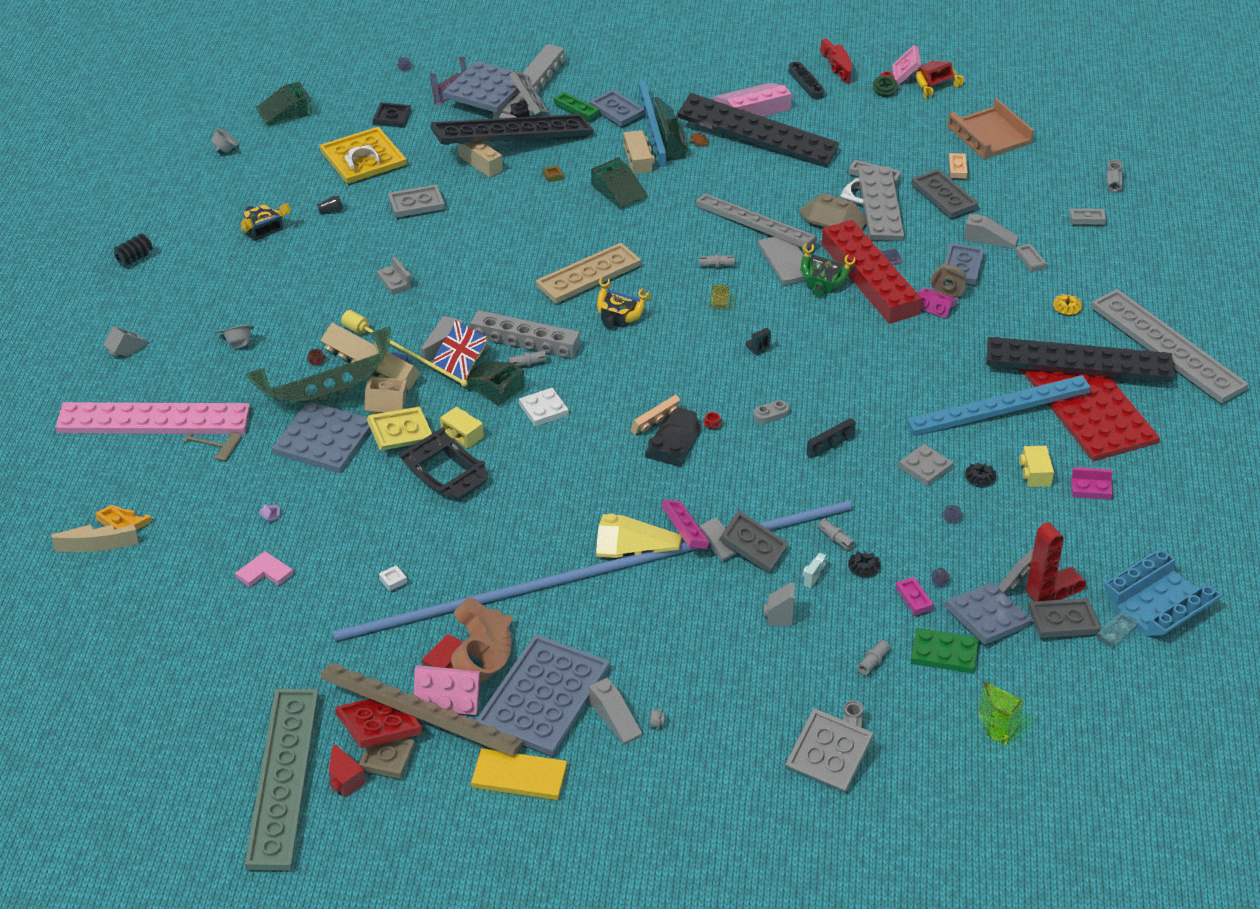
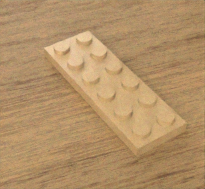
(587, 272)

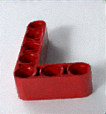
(1044, 579)

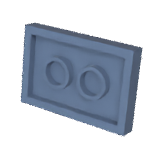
(617, 108)
(967, 259)

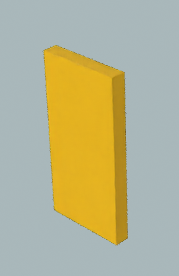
(519, 774)

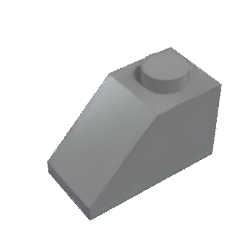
(124, 342)
(780, 606)

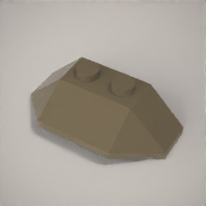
(830, 210)

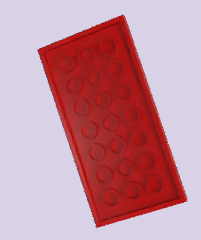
(1100, 420)

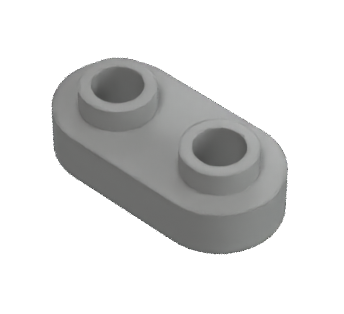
(771, 412)

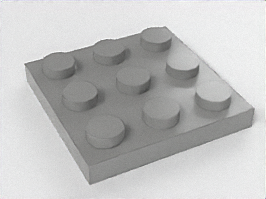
(829, 750)

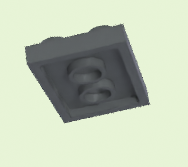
(753, 541)
(1064, 618)

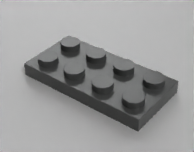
(944, 193)

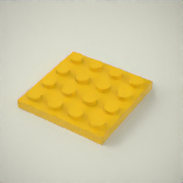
(364, 166)

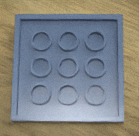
(483, 87)
(322, 437)

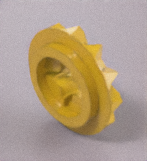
(1072, 308)

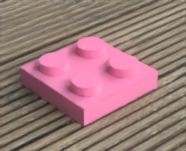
(906, 64)

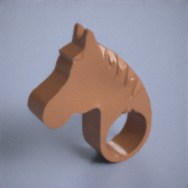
(489, 638)

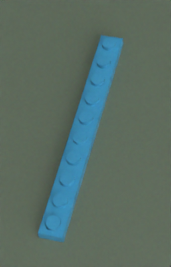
(998, 405)

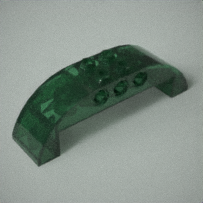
(296, 391)

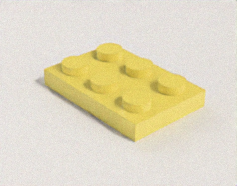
(399, 428)

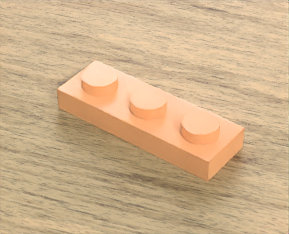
(655, 415)

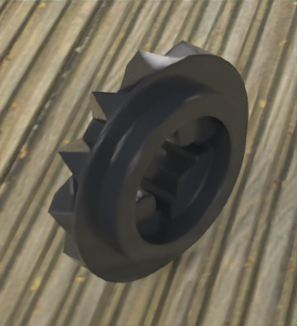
(987, 477)
(861, 569)

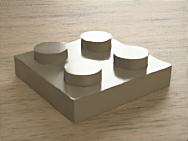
(388, 758)

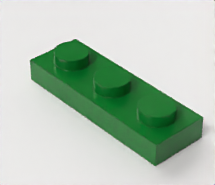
(576, 106)

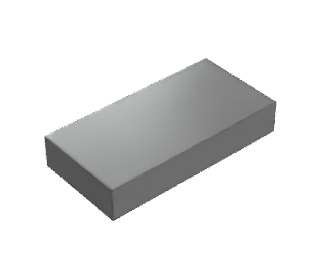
(1030, 257)

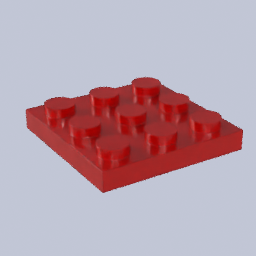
(376, 723)

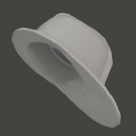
(223, 140)
(237, 336)

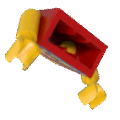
(934, 73)

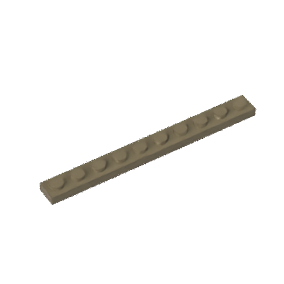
(422, 709)

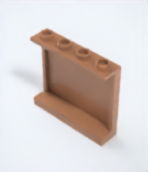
(991, 130)

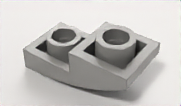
(713, 530)

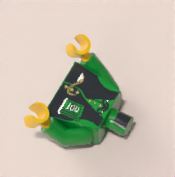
(823, 273)

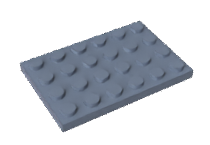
(543, 693)

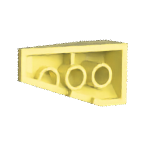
(626, 535)

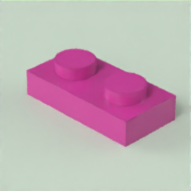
(914, 596)

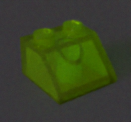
(1000, 713)

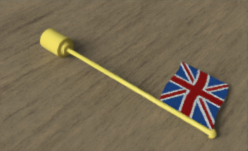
(454, 355)

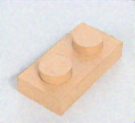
(957, 166)

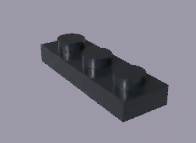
(831, 438)

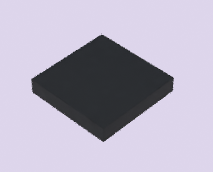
(392, 114)

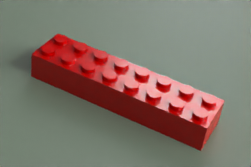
(872, 272)

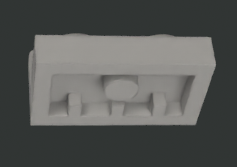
(395, 277)

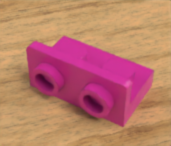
(936, 302)
(1091, 483)

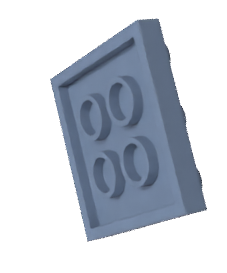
(988, 613)

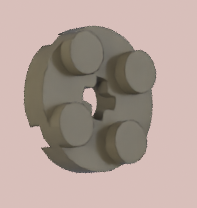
(950, 272)

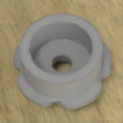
(656, 718)

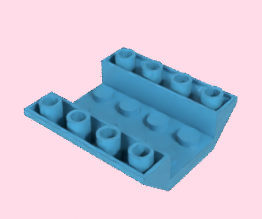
(1157, 594)

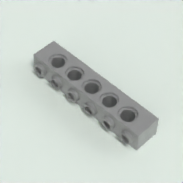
(526, 334)

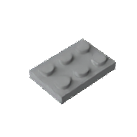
(528, 93)
(416, 201)

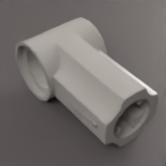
(1114, 175)
(853, 713)

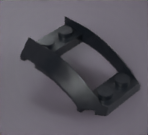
(433, 445)

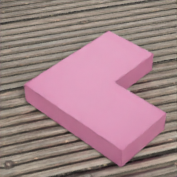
(262, 566)

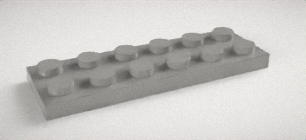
(880, 203)

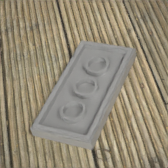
(783, 258)

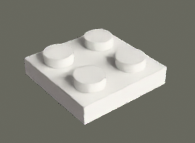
(543, 406)

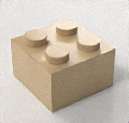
(385, 394)

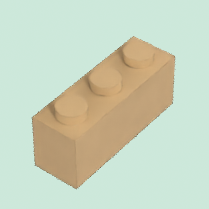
(638, 151)
(481, 157)

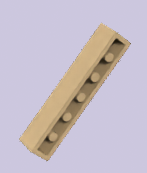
(355, 348)

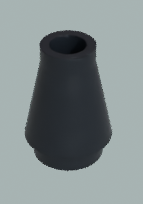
(330, 205)

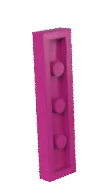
(685, 524)

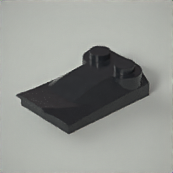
(674, 438)

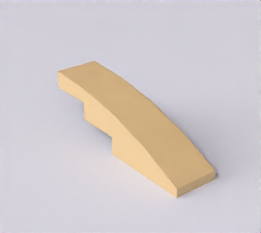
(88, 539)

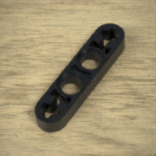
(797, 71)

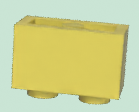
(462, 427)
(1036, 466)

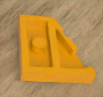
(121, 517)

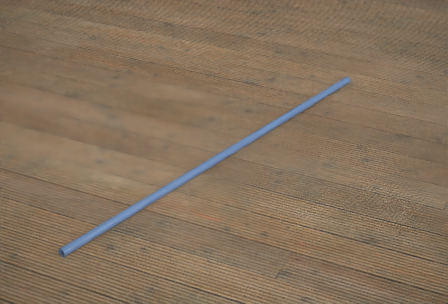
(567, 576)

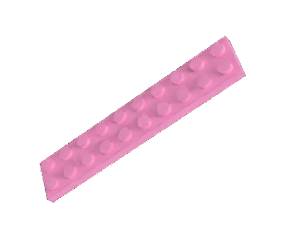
(153, 418)

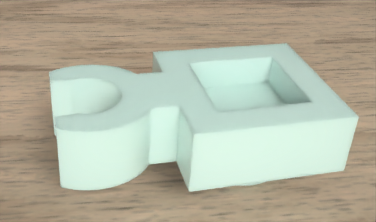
(812, 572)

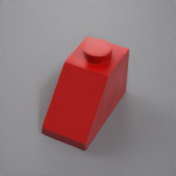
(344, 773)

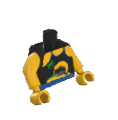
(263, 220)
(619, 308)

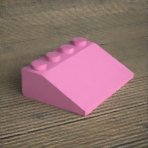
(759, 100)

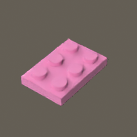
(448, 688)

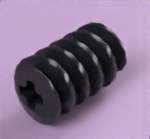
(132, 248)

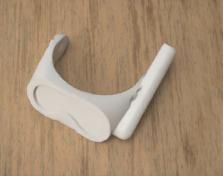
(360, 151)
(847, 194)

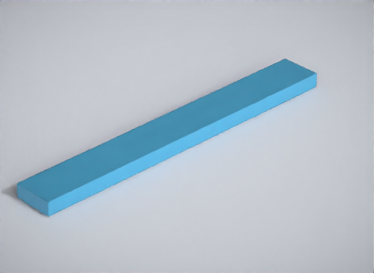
(652, 124)

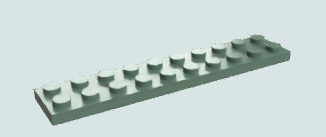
(282, 780)

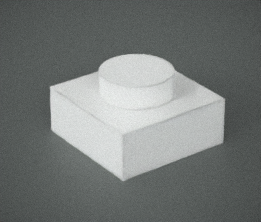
(393, 578)

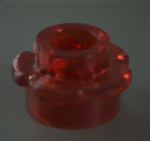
(315, 356)

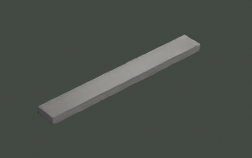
(756, 221)

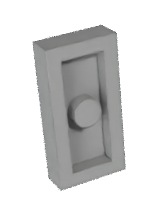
(1087, 216)

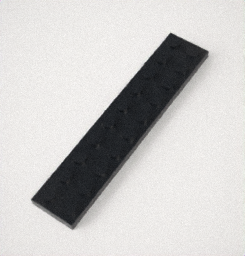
(511, 129)
(758, 130)
(1080, 359)

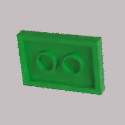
(944, 650)

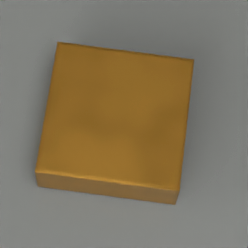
(553, 174)

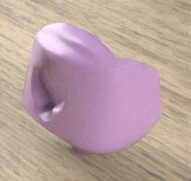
(270, 513)

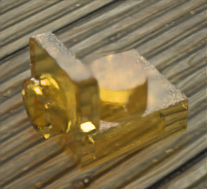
(720, 296)

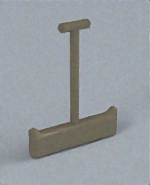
(226, 448)

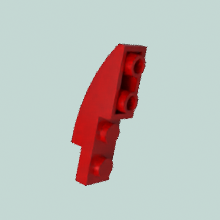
(838, 58)

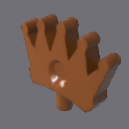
(699, 139)

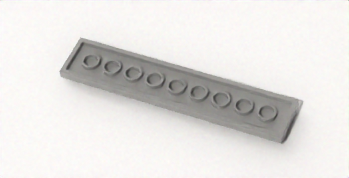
(1159, 337)

